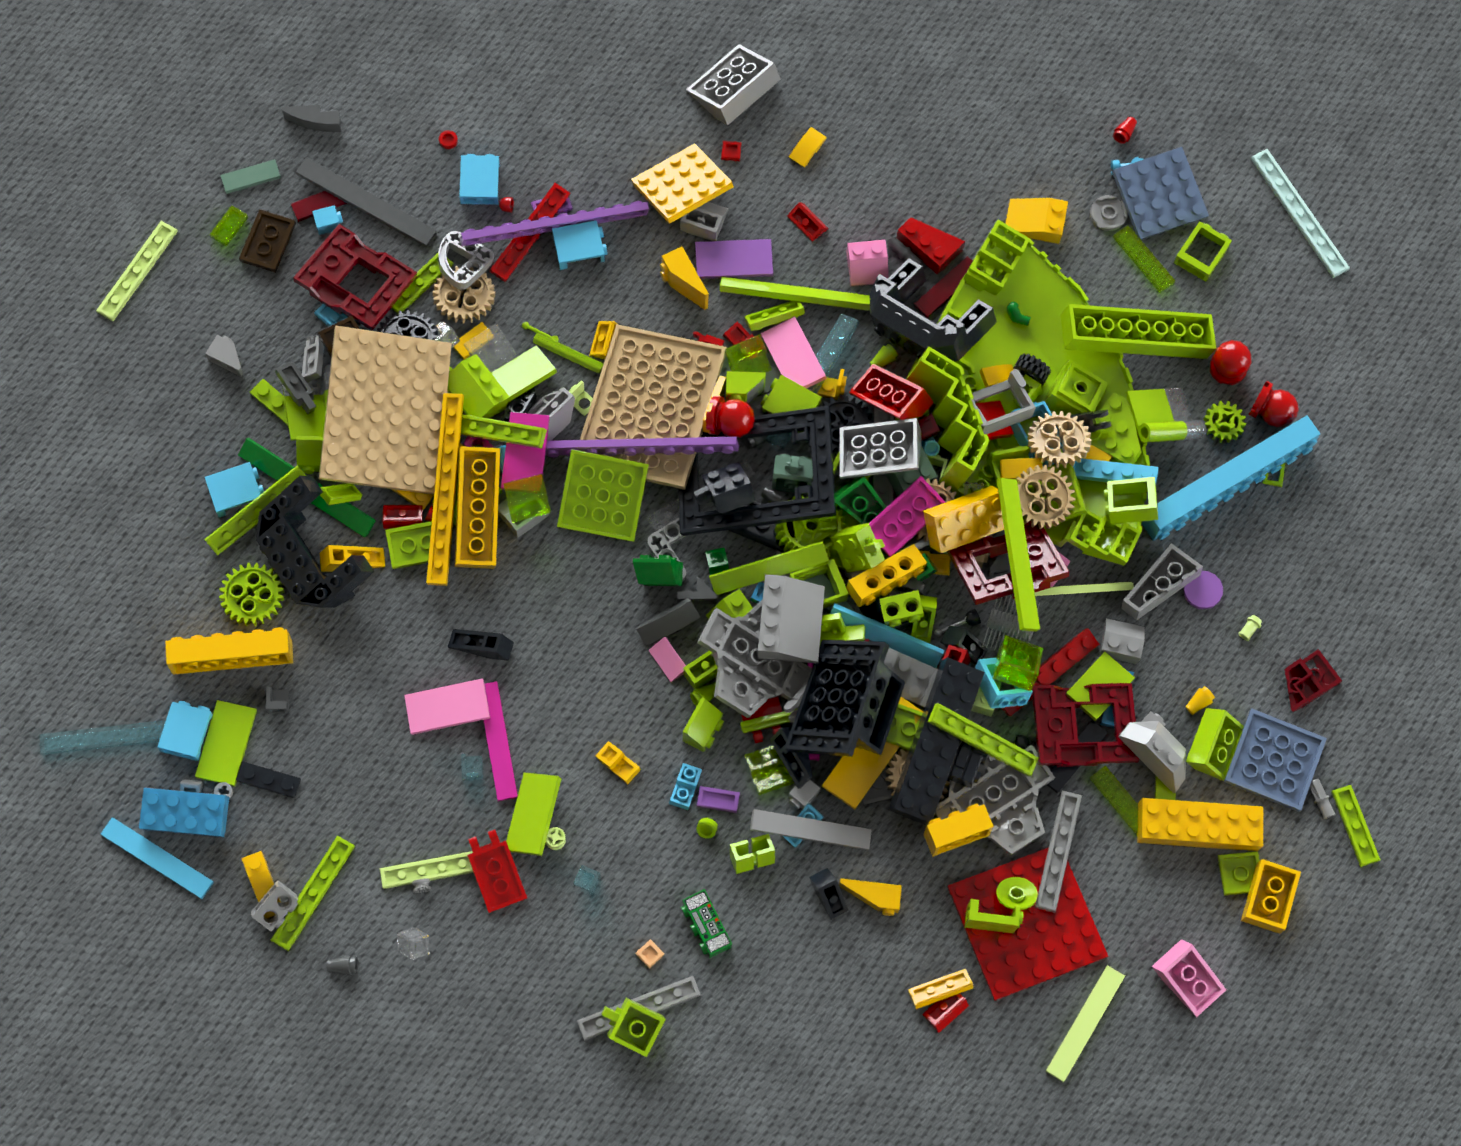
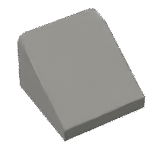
(191, 785)

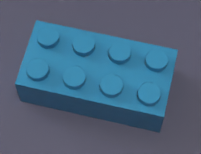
(184, 812)

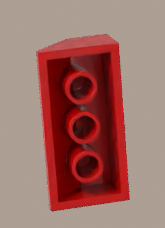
(891, 393)

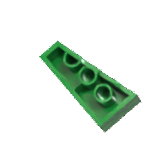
(860, 500)

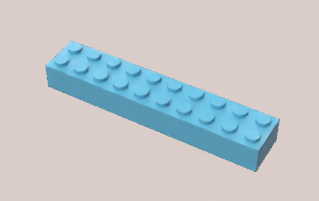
(1232, 477)

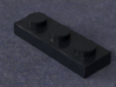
(268, 779)

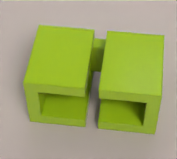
(761, 853)

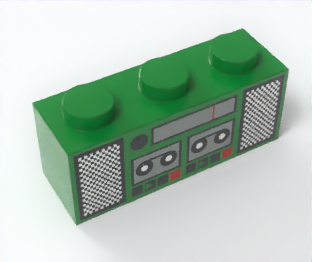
(706, 924)

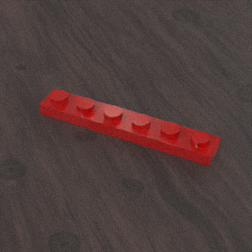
(520, 246)
(1061, 662)

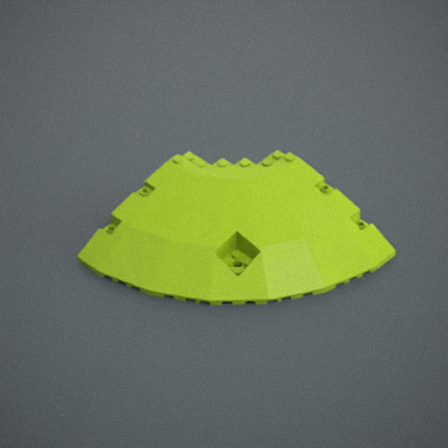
(1021, 274)

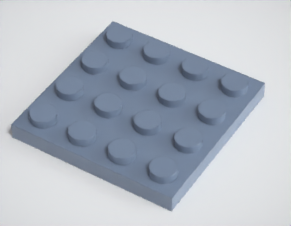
(1160, 193)
(1275, 760)

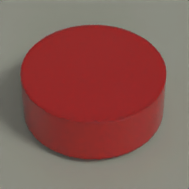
(448, 139)

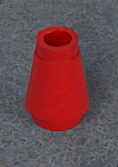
(1124, 131)

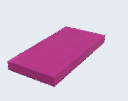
(524, 460)
(904, 516)

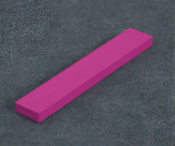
(499, 746)

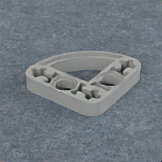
(475, 260)

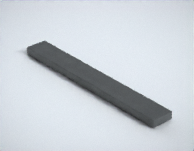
(366, 202)

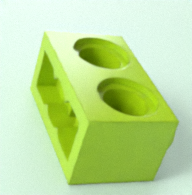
(901, 602)

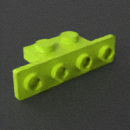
(834, 629)

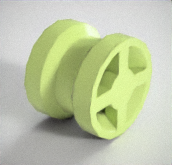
(555, 834)

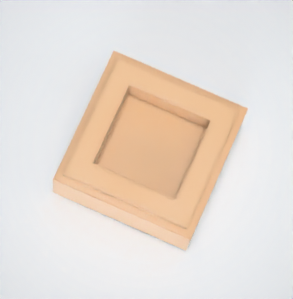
(649, 954)

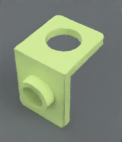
(579, 393)
(938, 461)

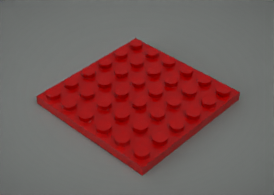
(1043, 944)

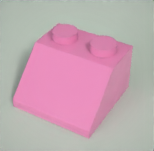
(867, 261)

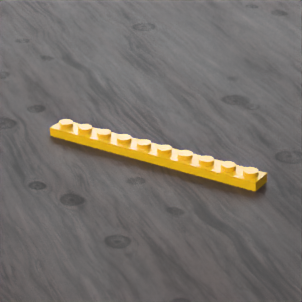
(445, 489)

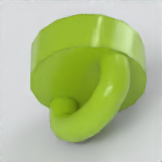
(706, 828)

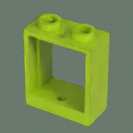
(1193, 265)
(1131, 513)
(834, 576)

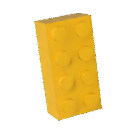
(964, 519)

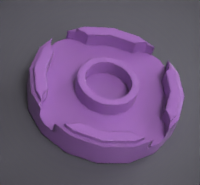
(1204, 591)

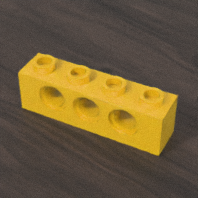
(909, 557)

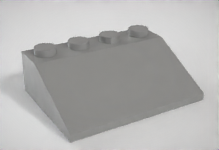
(734, 83)
(880, 448)
(790, 619)

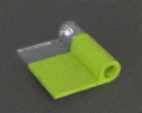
(1163, 415)
(313, 423)

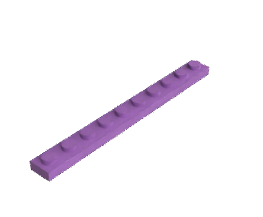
(545, 224)
(647, 446)

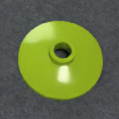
(1015, 892)

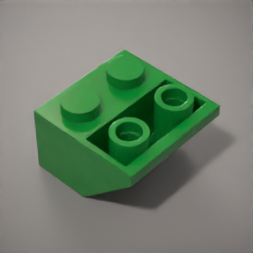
(658, 571)

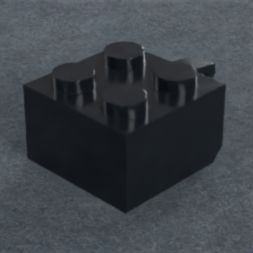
(726, 488)

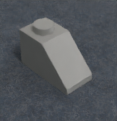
(224, 354)

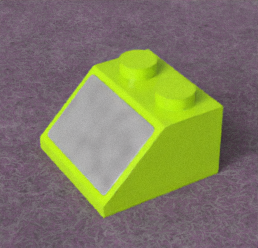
(744, 385)

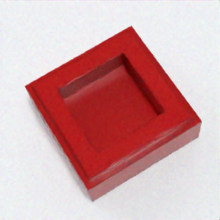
(731, 151)

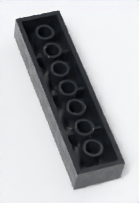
(933, 748)

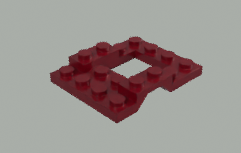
(336, 259)
(1043, 557)
(1058, 727)

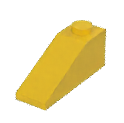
(335, 555)
(259, 876)
(877, 895)

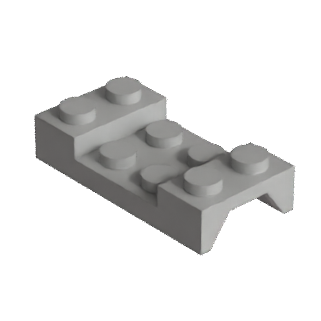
(916, 674)

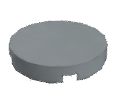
(1108, 213)

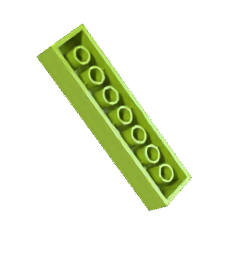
(1138, 331)

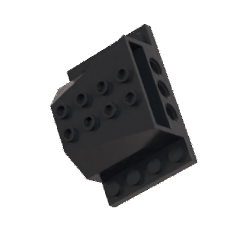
(846, 700)

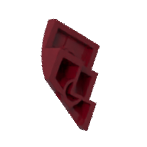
(1304, 686)

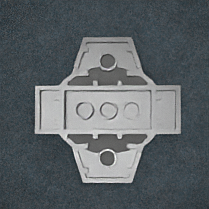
(742, 677)
(1008, 800)

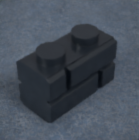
(966, 765)

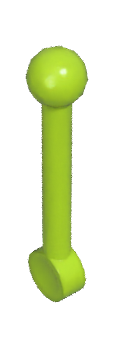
(525, 325)

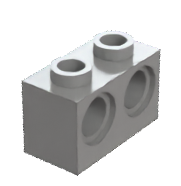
(270, 903)

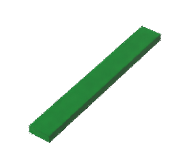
(277, 468)

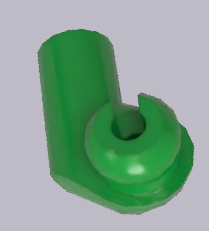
(1015, 315)

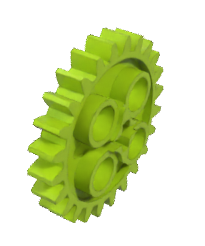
(262, 607)

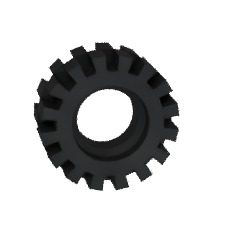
(1033, 368)

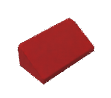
(807, 221)
(401, 515)
(945, 1011)

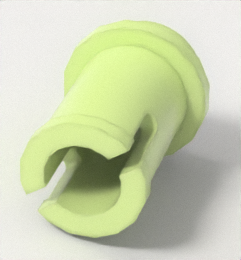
(1250, 627)

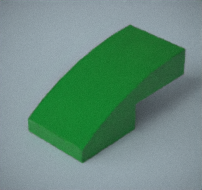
(716, 561)

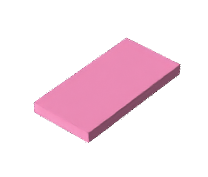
(793, 353)
(447, 706)

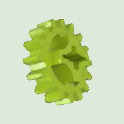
(1224, 413)

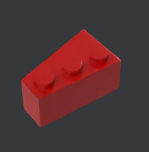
(930, 244)

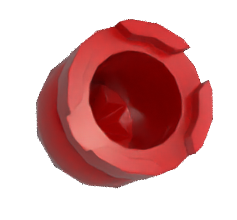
(1230, 362)
(1276, 407)
(731, 417)

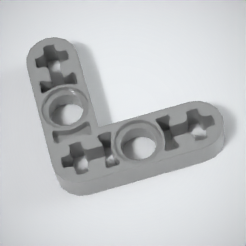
(666, 541)

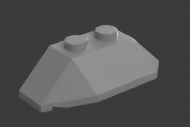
(559, 407)
(1158, 751)

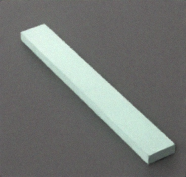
(1300, 213)

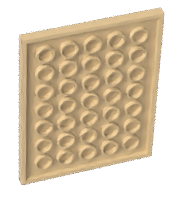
(654, 390)
(384, 410)

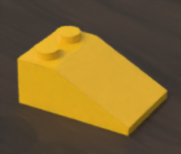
(1038, 218)
(683, 277)

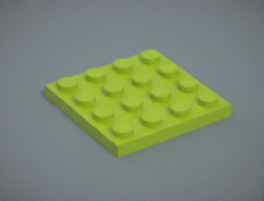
(602, 495)

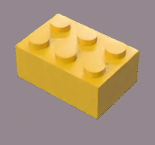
(958, 829)
(1271, 896)

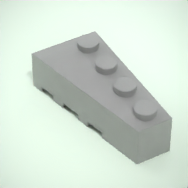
(1162, 580)

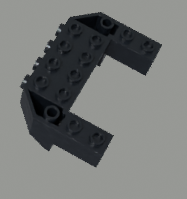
(913, 331)
(293, 559)

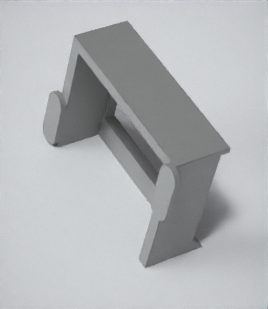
(1016, 384)

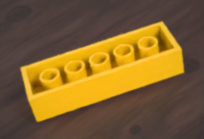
(477, 507)
(229, 651)
(1200, 824)

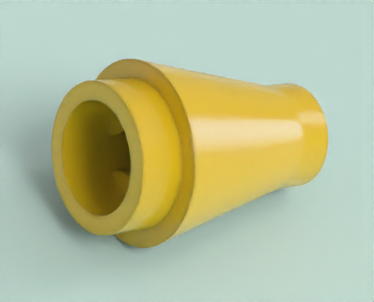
(1200, 700)

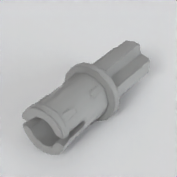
(1321, 799)

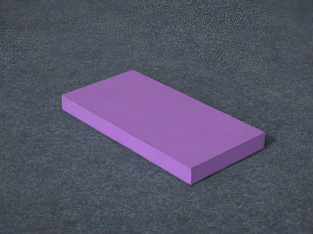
(734, 258)

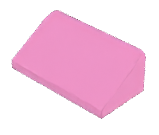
(667, 659)

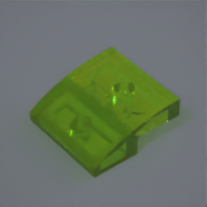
(748, 356)
(527, 497)
(767, 770)

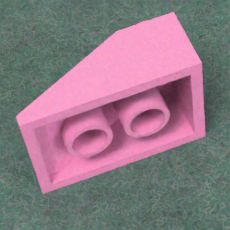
(1189, 977)

